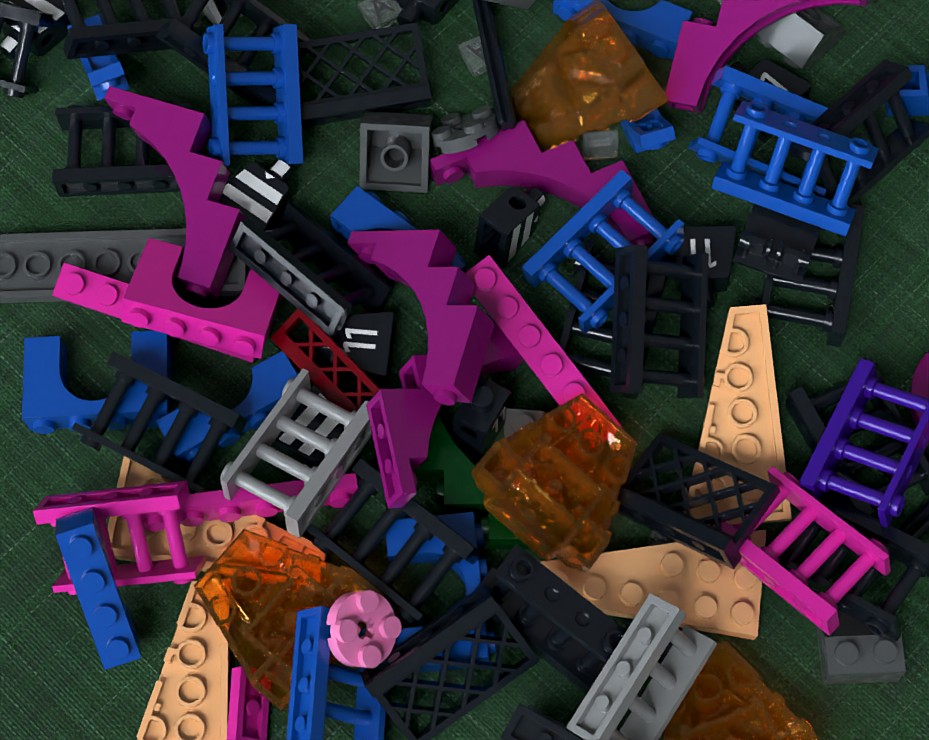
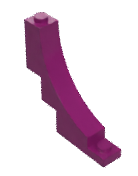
(180, 139)
(516, 161)
(455, 328)
(405, 417)

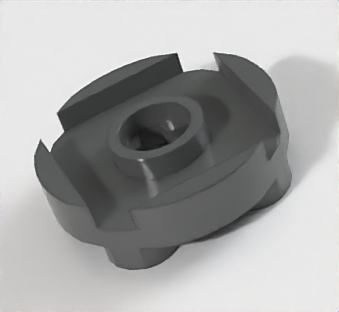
(460, 132)

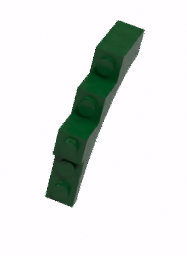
(458, 487)

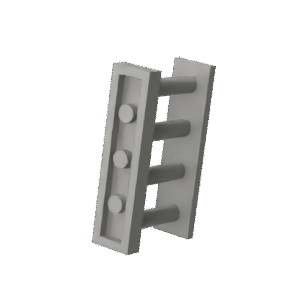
(319, 480)
(629, 668)

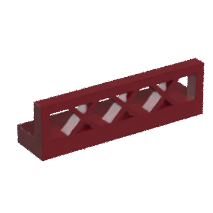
(318, 373)

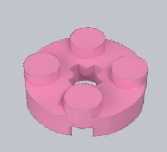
(381, 629)

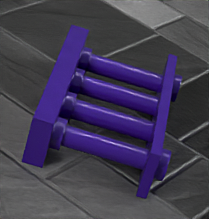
(836, 446)

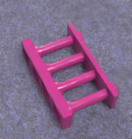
(130, 504)
(793, 584)

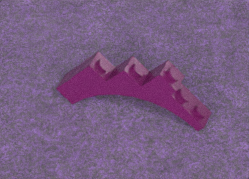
(707, 48)

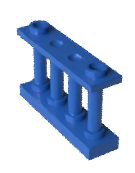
(283, 78)
(739, 84)
(791, 201)
(593, 218)
(309, 685)

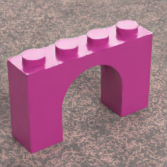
(155, 305)

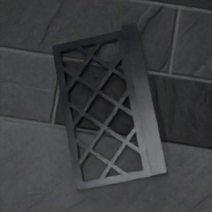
(355, 104)
(682, 527)
(437, 638)

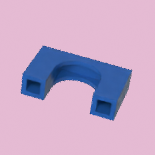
(51, 406)
(470, 575)

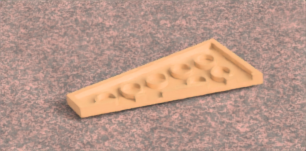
(743, 412)
(203, 540)
(704, 589)
(194, 682)

